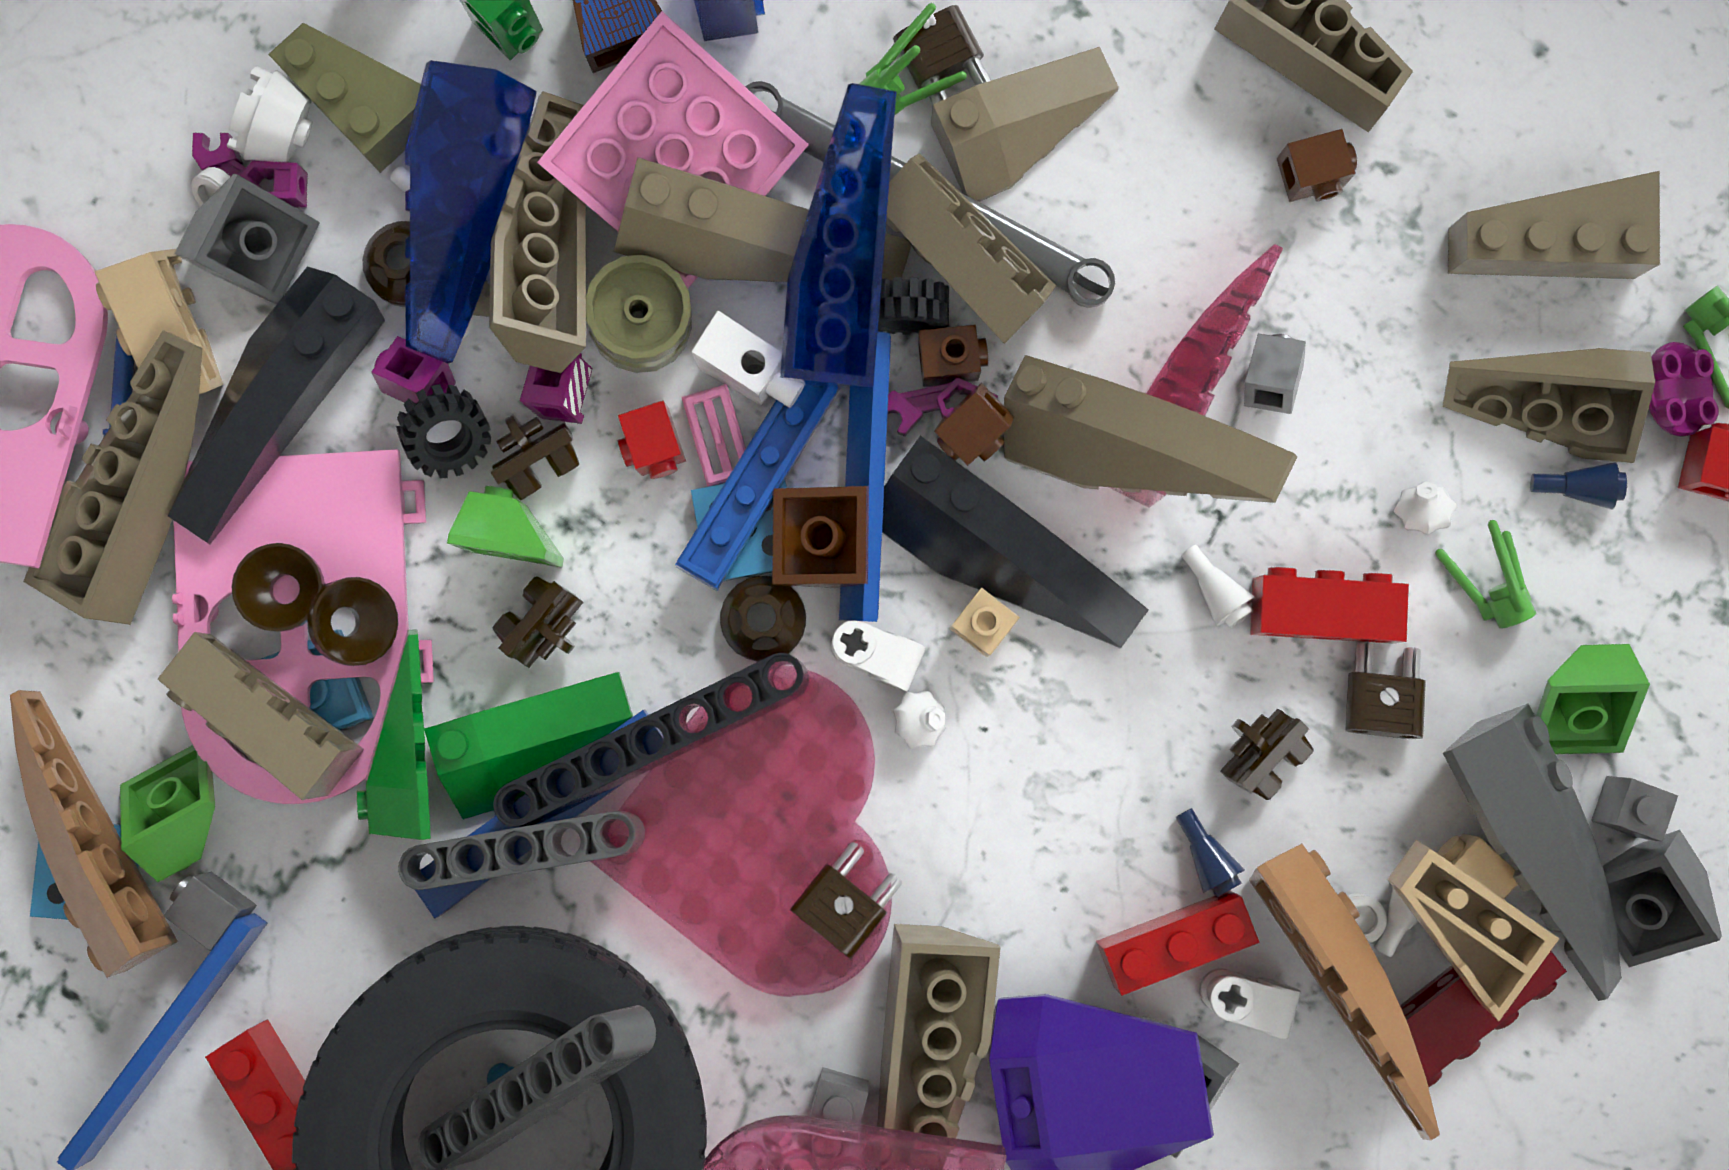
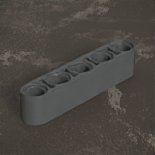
(499, 854)

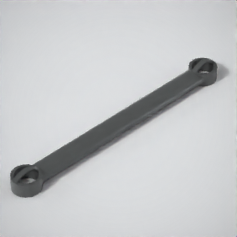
(1051, 258)

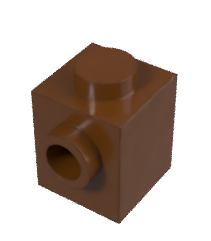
(1317, 166)
(951, 354)
(974, 427)

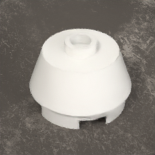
(270, 119)

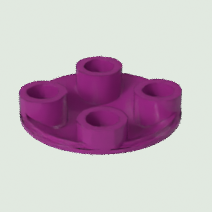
(1682, 389)

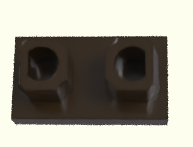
(516, 468)
(542, 627)
(1262, 748)

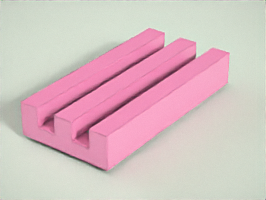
(706, 397)

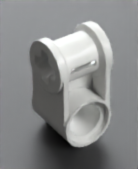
(886, 655)
(1256, 1002)

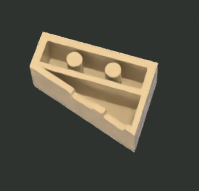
(150, 300)
(1475, 929)

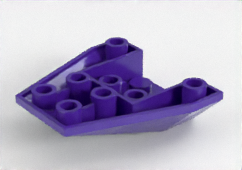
(1093, 1086)

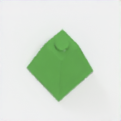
(502, 528)
(1594, 700)
(168, 814)

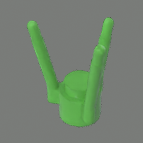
(887, 77)
(1710, 313)
(1509, 601)

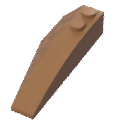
(82, 847)
(1347, 970)

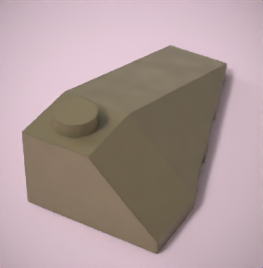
(1014, 121)
(1574, 398)

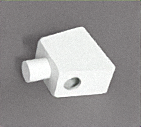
(730, 350)

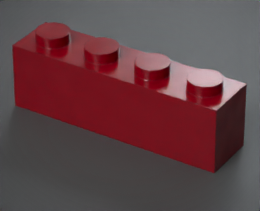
(1450, 1020)

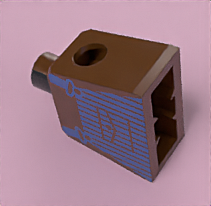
(612, 28)

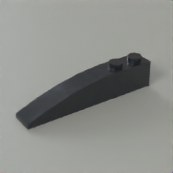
(273, 393)
(990, 543)

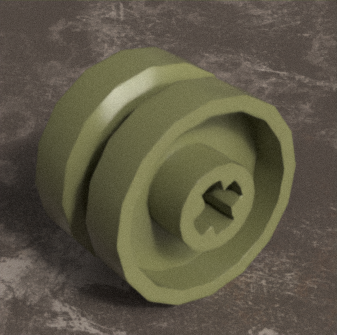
(631, 286)

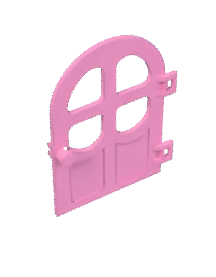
(33, 457)
(351, 522)

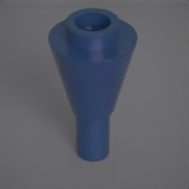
(1594, 485)
(1213, 863)

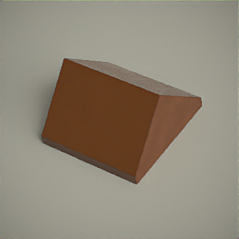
(820, 536)

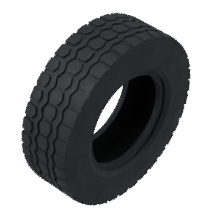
(482, 984)

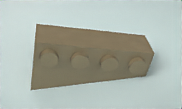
(1321, 52)
(1571, 233)
(965, 248)
(259, 717)

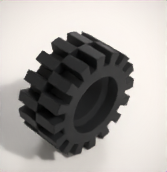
(913, 305)
(436, 409)

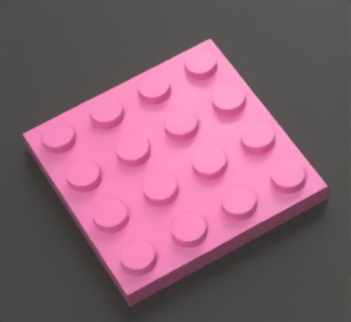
(673, 109)

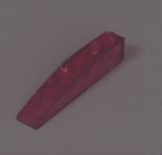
(1202, 353)

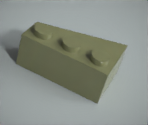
(353, 91)

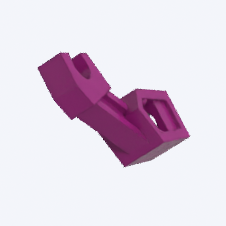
(289, 177)
(914, 403)

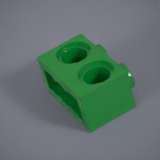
(506, 23)

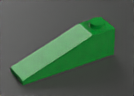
(506, 742)
(397, 774)

